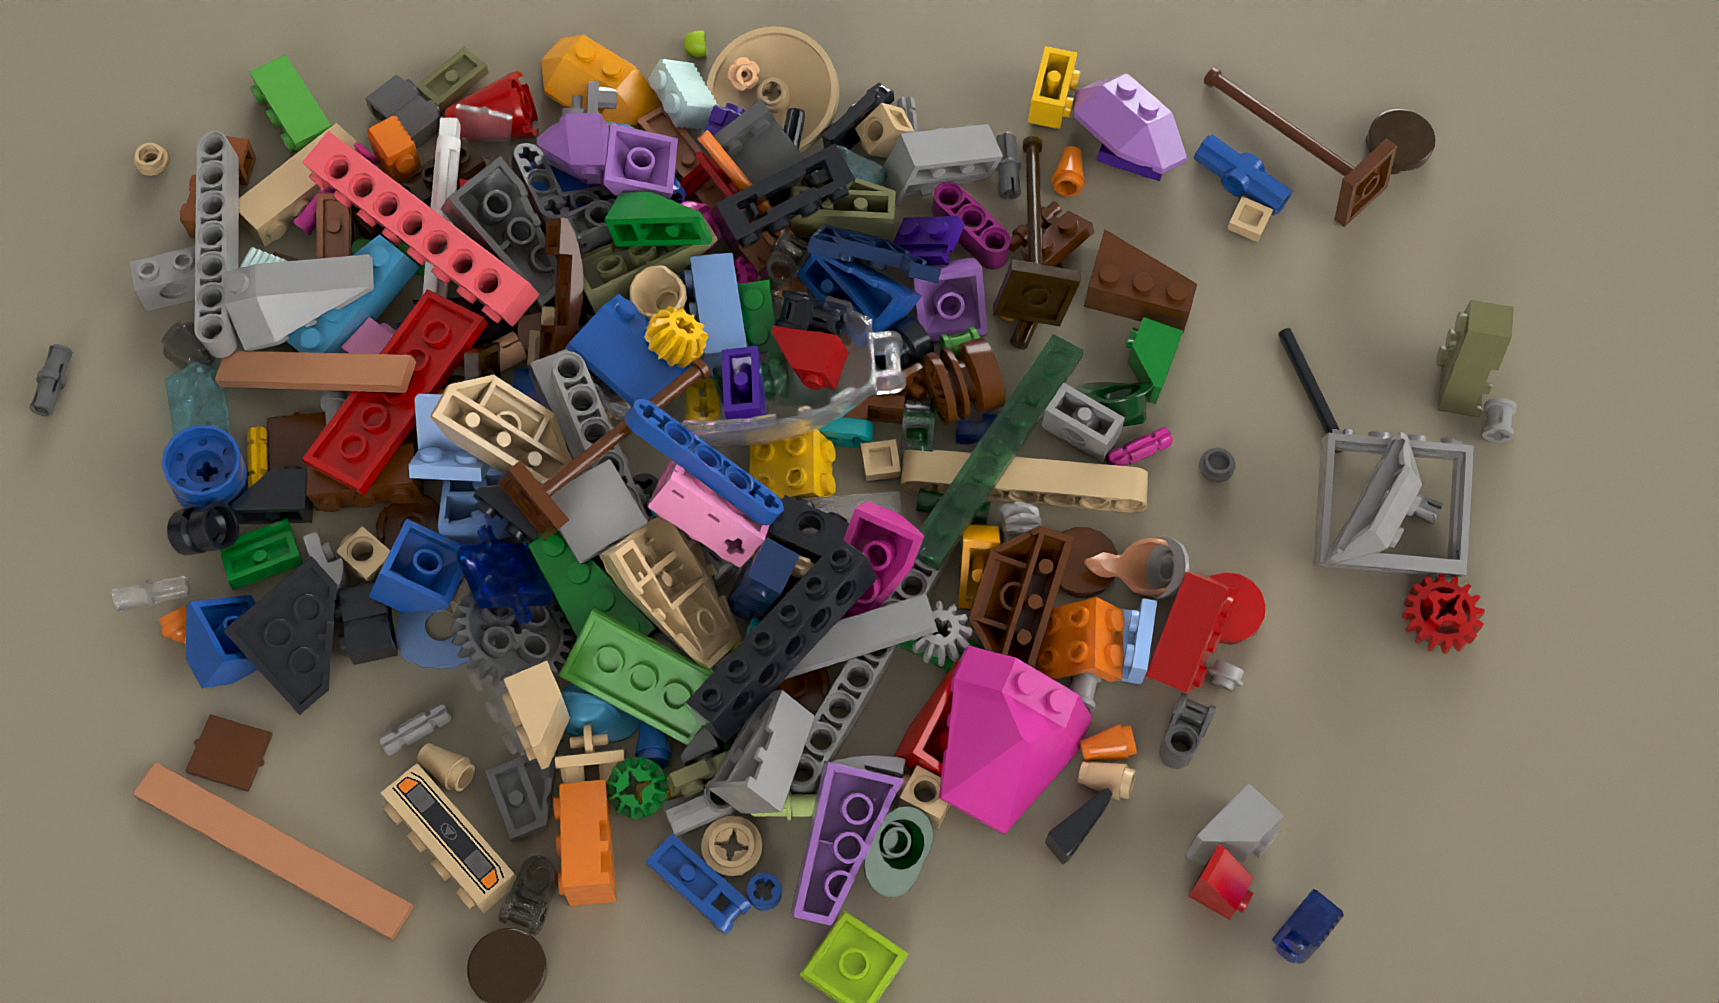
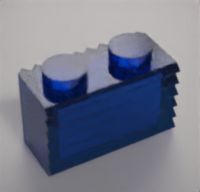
(1307, 928)

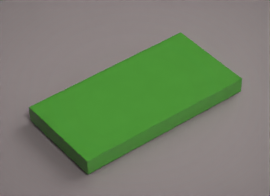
(636, 675)

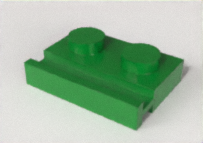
(261, 554)

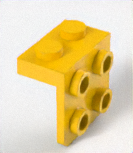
(796, 466)

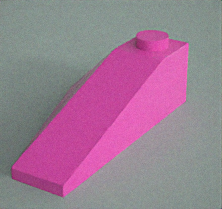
(891, 549)

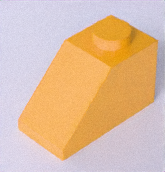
(974, 551)

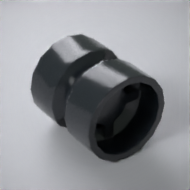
(915, 344)
(203, 528)

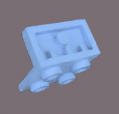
(436, 454)
(1137, 640)

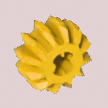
(676, 336)

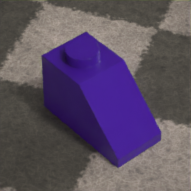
(742, 383)

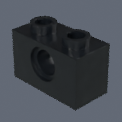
(802, 514)

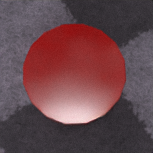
(1247, 611)

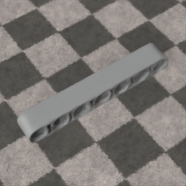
(215, 191)

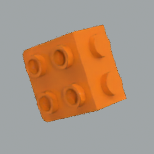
(1082, 640)

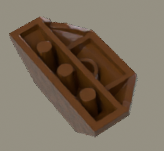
(1019, 592)

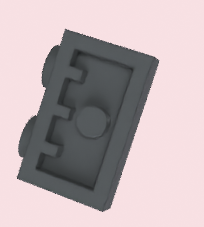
(758, 143)

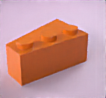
(585, 843)

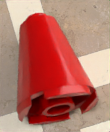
(509, 98)

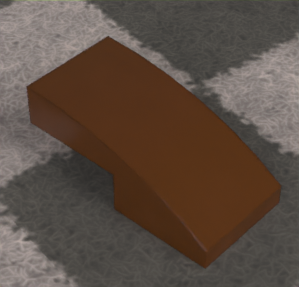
(880, 409)

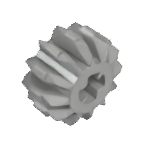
(1017, 519)
(953, 642)

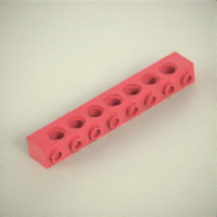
(334, 157)

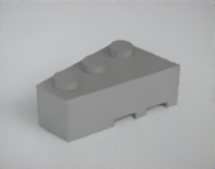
(939, 156)
(764, 756)

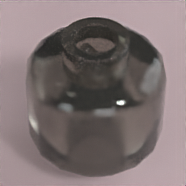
(184, 347)

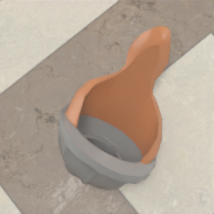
(1147, 566)

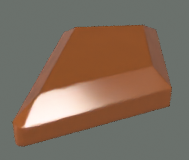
(915, 383)

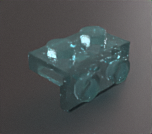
(196, 399)

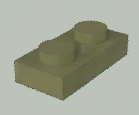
(452, 78)

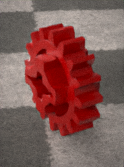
(1448, 630)

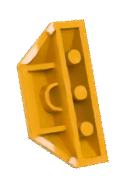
(579, 60)

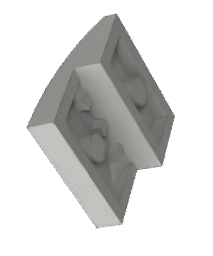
(597, 511)

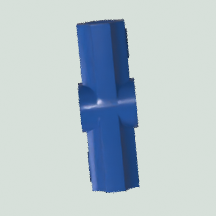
(1242, 174)

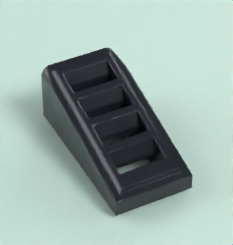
(1071, 832)

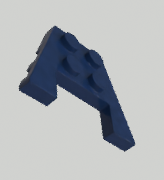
(878, 251)

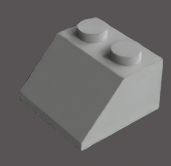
(1241, 827)

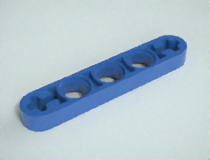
(690, 452)

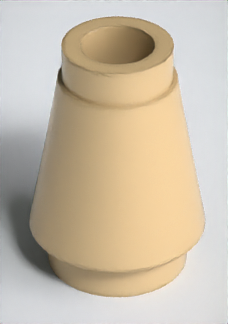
(447, 767)
(1114, 776)

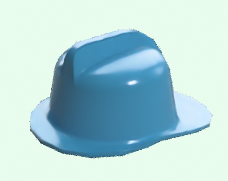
(605, 718)

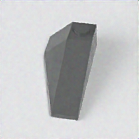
(500, 219)

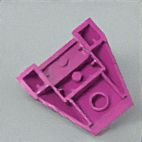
(1006, 736)

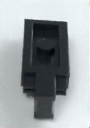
(843, 130)

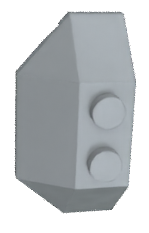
(1381, 505)

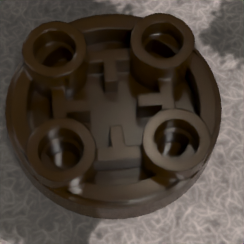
(1409, 132)
(507, 967)

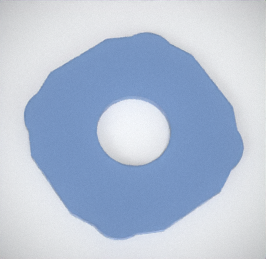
(420, 648)

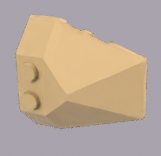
(674, 589)

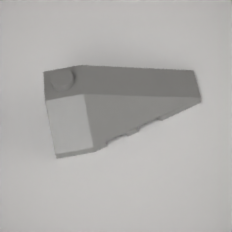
(280, 297)

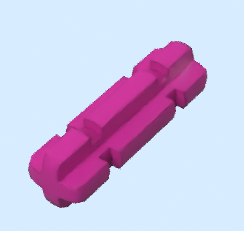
(1140, 448)

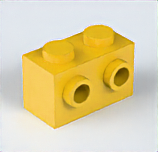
(1052, 88)

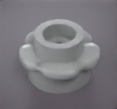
(1226, 675)

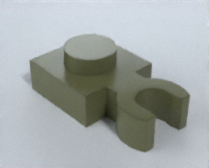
(692, 778)

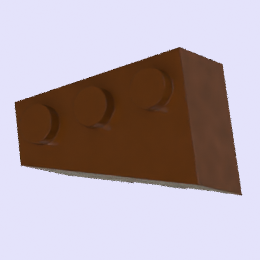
(1138, 285)

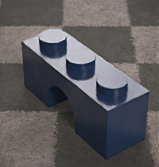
(762, 580)

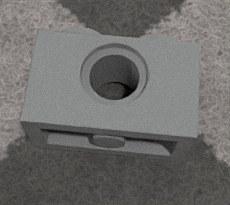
(165, 278)
(1082, 422)

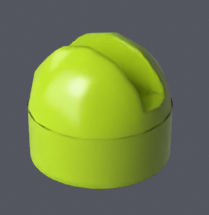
(696, 44)

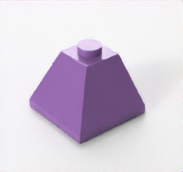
(954, 301)

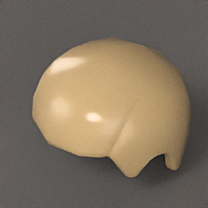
(657, 289)

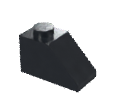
(276, 497)

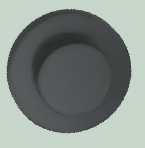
(1217, 465)

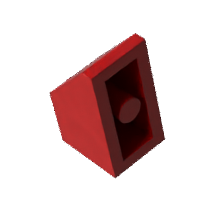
(813, 356)
(1223, 884)

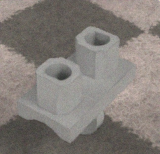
(597, 98)

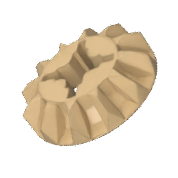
(720, 833)

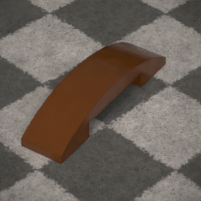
(562, 242)

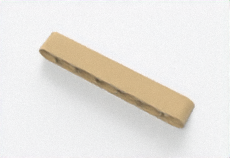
(1036, 481)

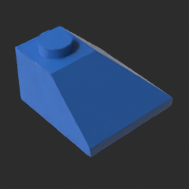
(418, 571)
(208, 648)

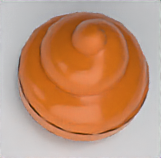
(172, 625)

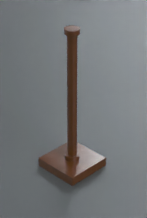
(1359, 184)
(535, 499)

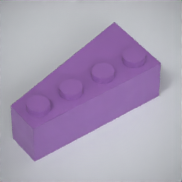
(841, 830)

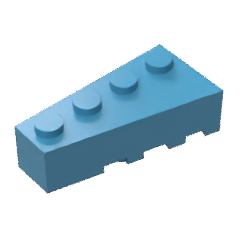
(390, 274)

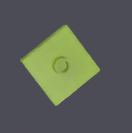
(853, 962)

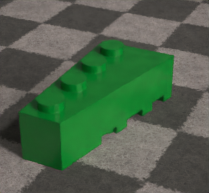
(584, 587)

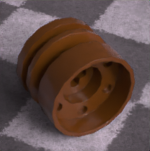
(971, 378)

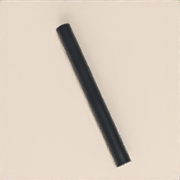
(1308, 381)

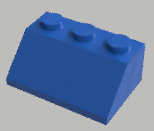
(619, 354)

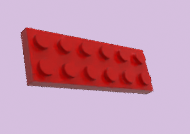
(375, 424)

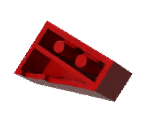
(1192, 632)

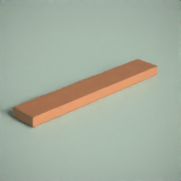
(316, 371)

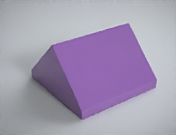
(639, 162)

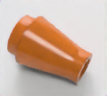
(1069, 174)
(1110, 744)

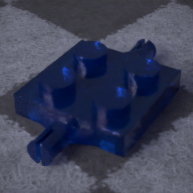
(503, 575)

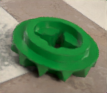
(653, 795)

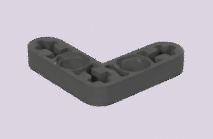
(553, 198)

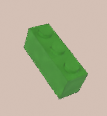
(288, 103)

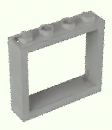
(1460, 505)

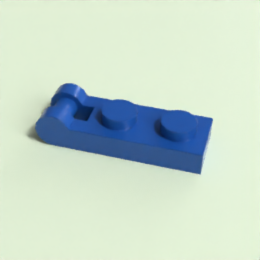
(697, 883)

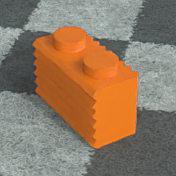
(393, 148)

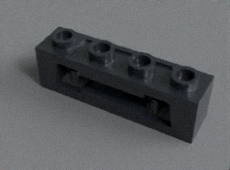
(735, 223)

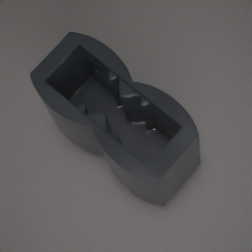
(366, 624)

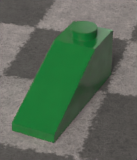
(654, 221)

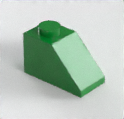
(1152, 353)

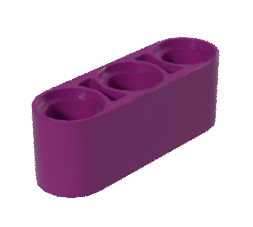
(974, 239)

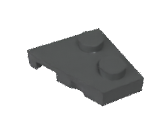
(523, 795)

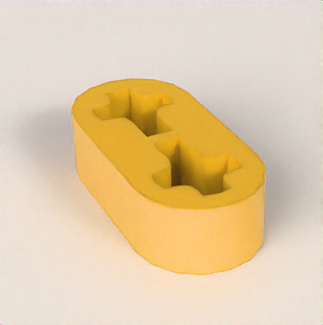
(695, 403)

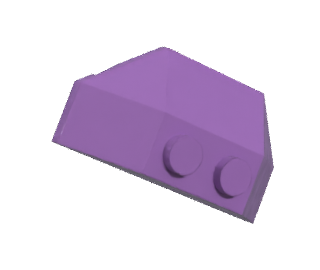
(1130, 122)
(578, 146)

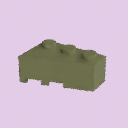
(865, 210)
(1470, 354)

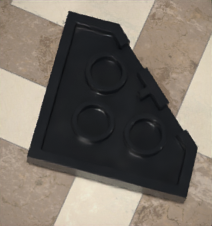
(292, 634)

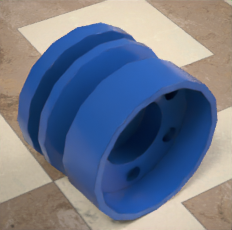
(203, 453)

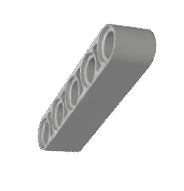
(589, 421)

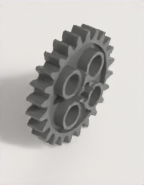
(481, 631)

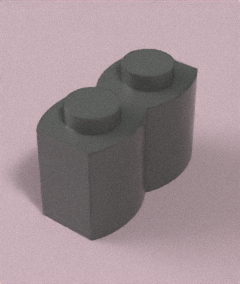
(403, 100)

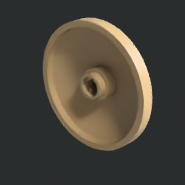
(791, 75)

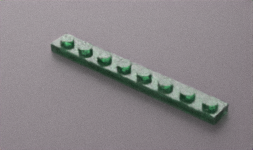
(996, 451)

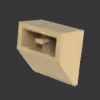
(539, 707)

